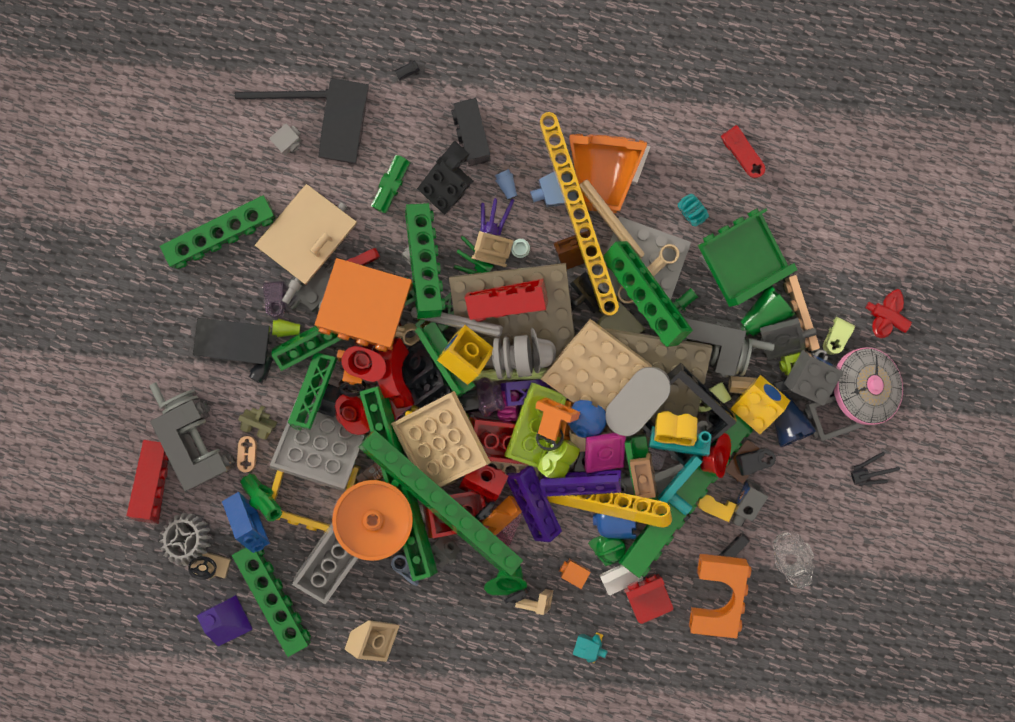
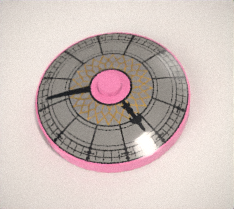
(869, 386)

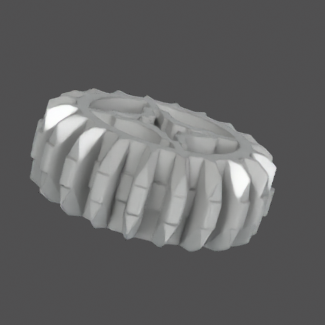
(191, 549)

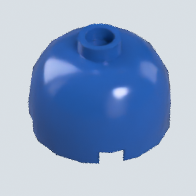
(591, 419)

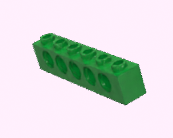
(173, 249)
(639, 281)
(425, 306)
(270, 609)

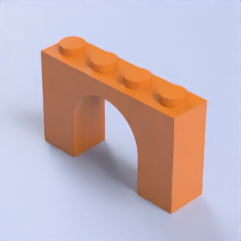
(725, 620)

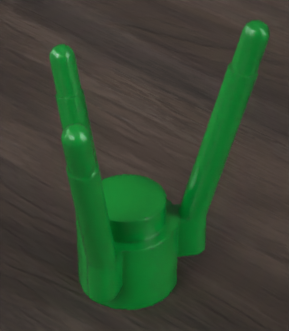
(481, 266)

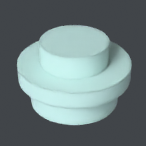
(520, 248)

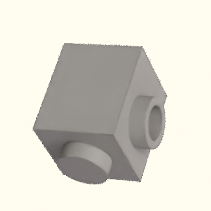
(286, 139)

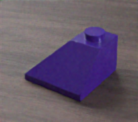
(224, 621)

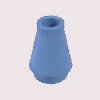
(506, 183)

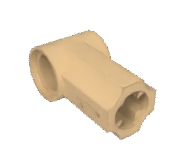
(739, 384)

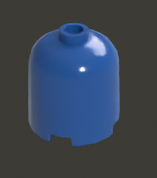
(614, 527)

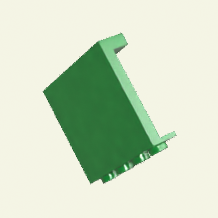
(745, 258)

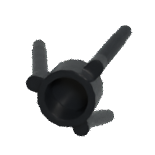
(862, 476)

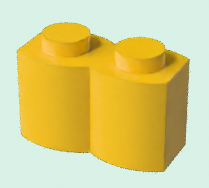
(675, 429)

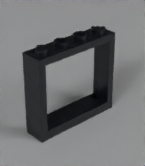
(727, 419)

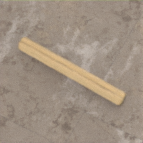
(609, 216)

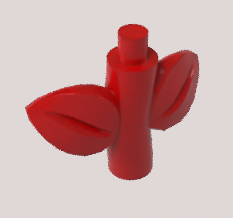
(889, 315)

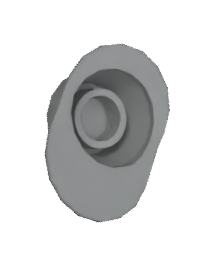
(542, 352)

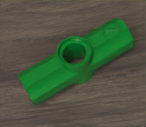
(390, 183)
(261, 497)

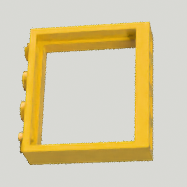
(296, 519)

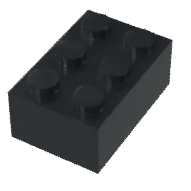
(471, 131)

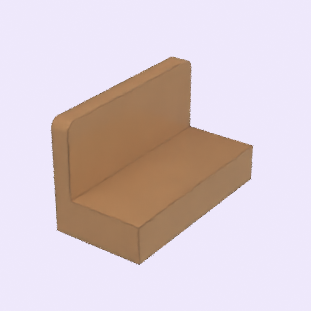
(643, 477)

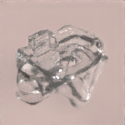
(801, 571)

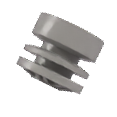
(512, 357)

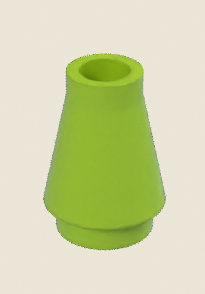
(285, 328)

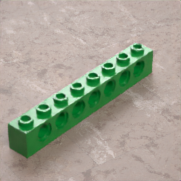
(309, 343)

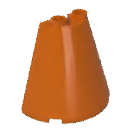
(607, 164)

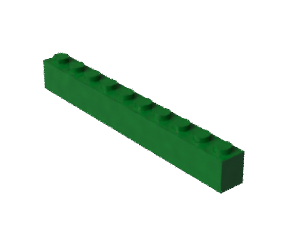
(440, 503)
(653, 538)
(417, 547)

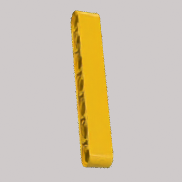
(615, 509)

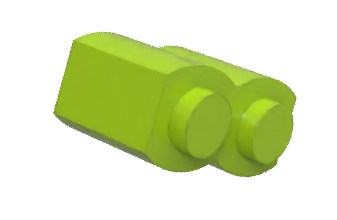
(557, 462)

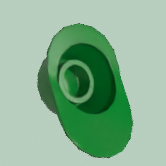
(608, 549)
(506, 584)

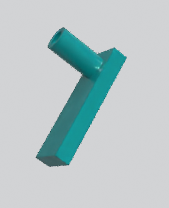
(701, 446)
(669, 492)

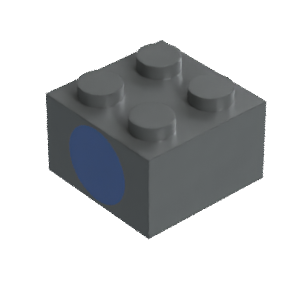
(813, 377)

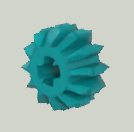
(693, 210)

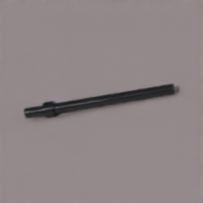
(281, 95)

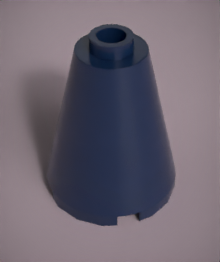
(792, 425)

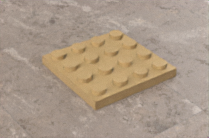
(593, 367)
(441, 440)

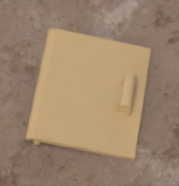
(306, 234)

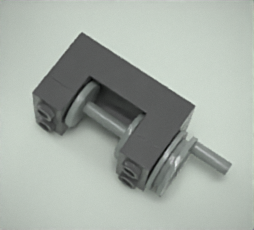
(729, 348)
(181, 416)

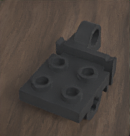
(446, 181)

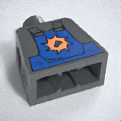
(752, 496)

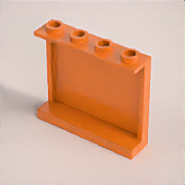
(363, 304)

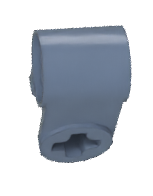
(403, 570)

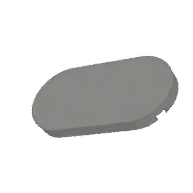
(638, 401)

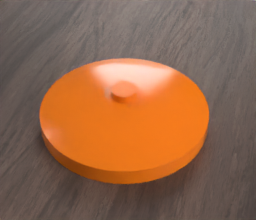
(372, 520)

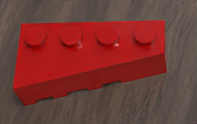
(507, 300)
(148, 483)

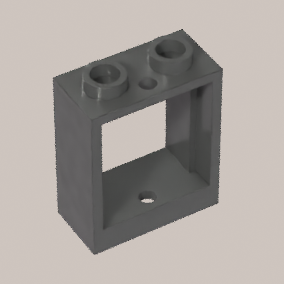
(811, 414)

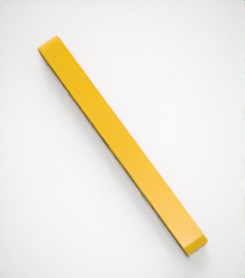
(579, 204)

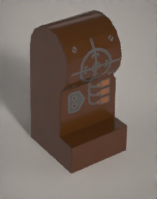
(372, 473)

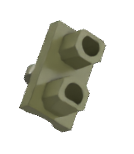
(257, 419)

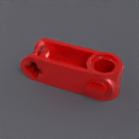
(743, 151)

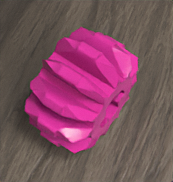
(510, 413)

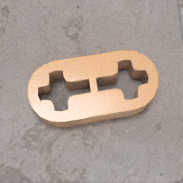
(242, 454)

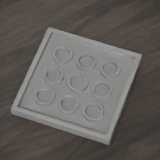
(651, 242)
(319, 454)

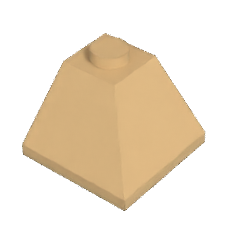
(372, 640)

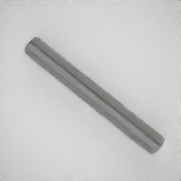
(459, 322)

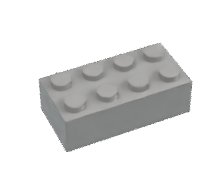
(324, 568)

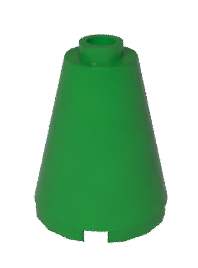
(766, 311)

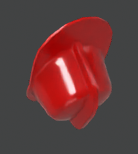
(364, 363)
(352, 415)
(718, 456)

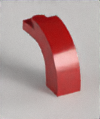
(392, 383)

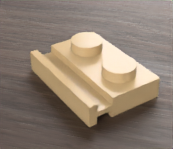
(492, 249)

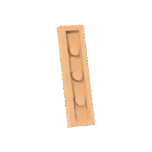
(799, 306)

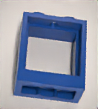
(245, 522)

